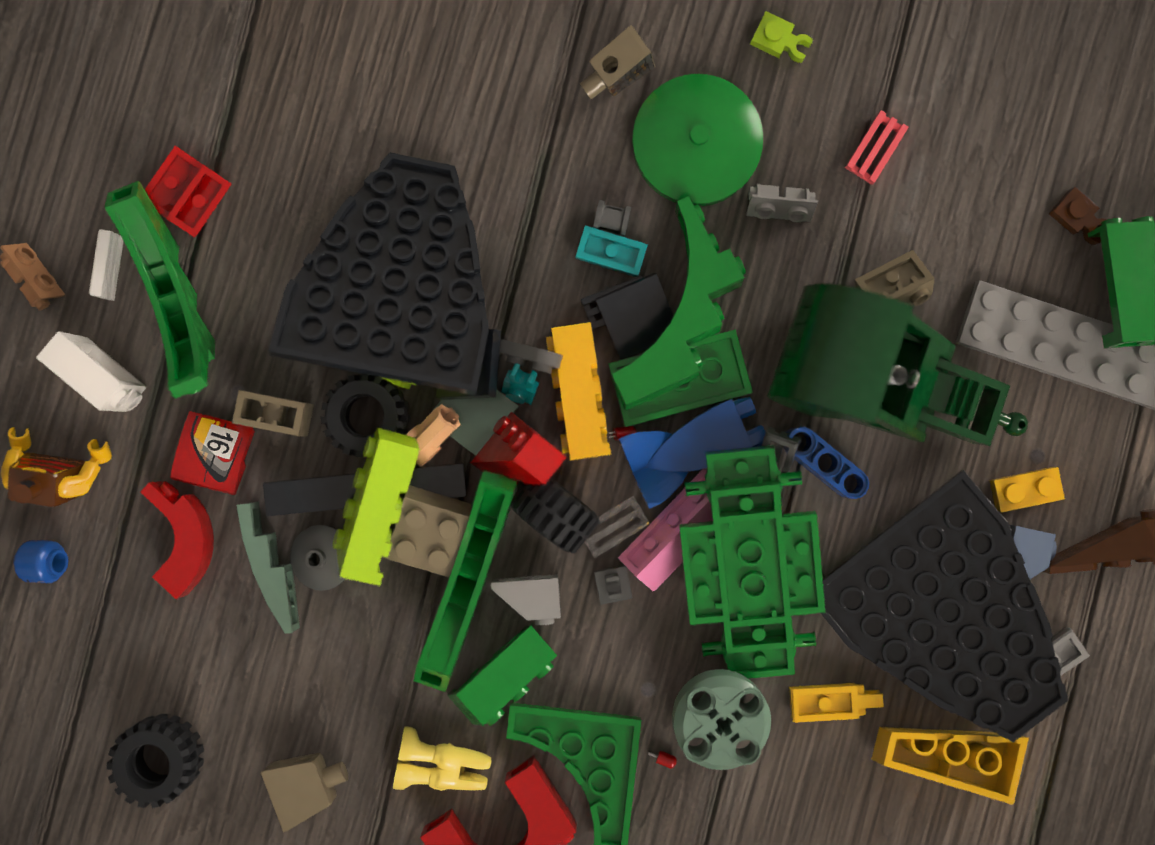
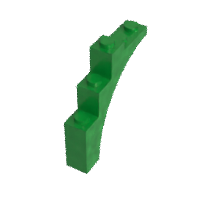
(709, 276)
(173, 298)
(466, 581)

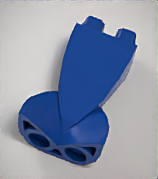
(663, 459)

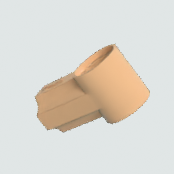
(434, 432)

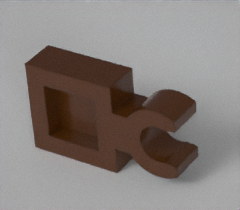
(1077, 213)

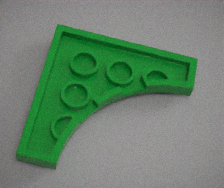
(597, 752)

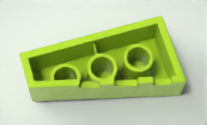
(375, 505)

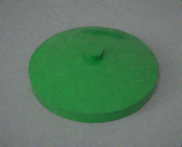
(697, 139)

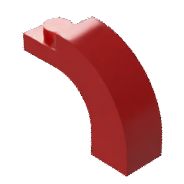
(192, 540)

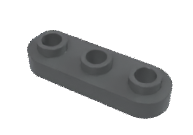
(519, 353)

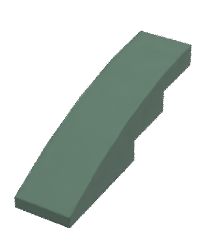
(273, 579)

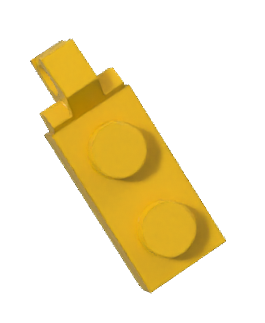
(832, 702)

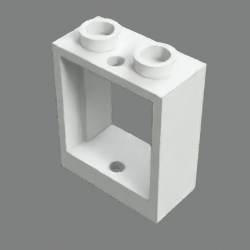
(92, 372)

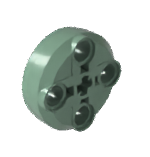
(721, 720)

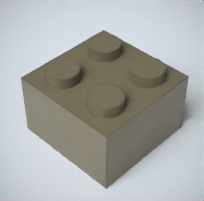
(429, 531)

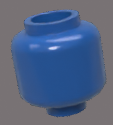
(40, 561)

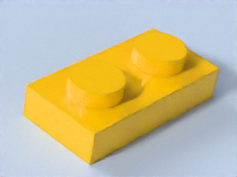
(1027, 489)

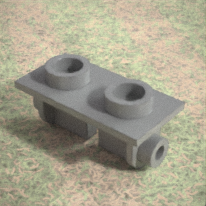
(795, 206)

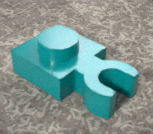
(520, 386)

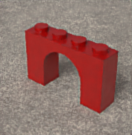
(544, 809)

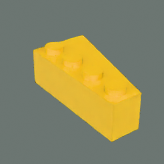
(957, 758)

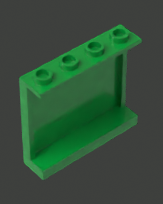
(1130, 280)

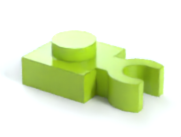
(775, 36)

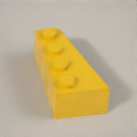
(579, 392)

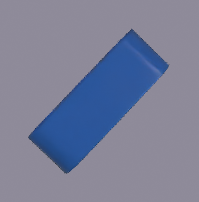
(839, 469)

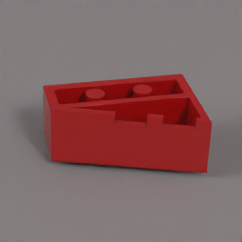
(518, 453)

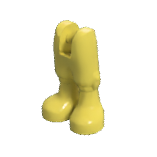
(449, 761)

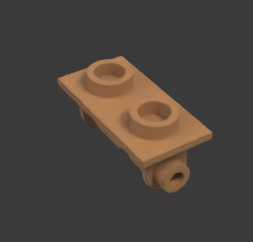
(22, 263)

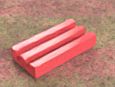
(891, 124)

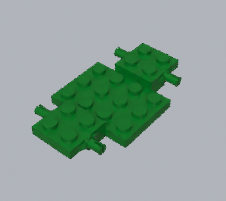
(752, 563)

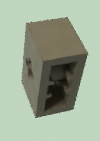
(272, 413)

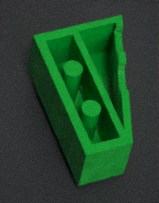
(504, 677)

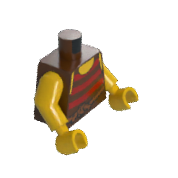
(48, 478)

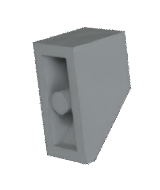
(531, 596)

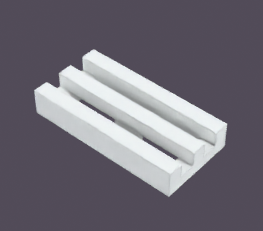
(106, 265)

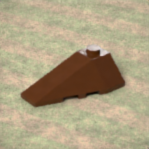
(1112, 547)

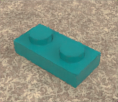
(611, 251)

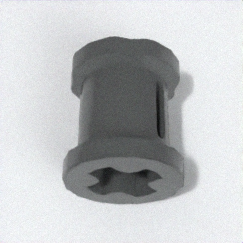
(612, 217)

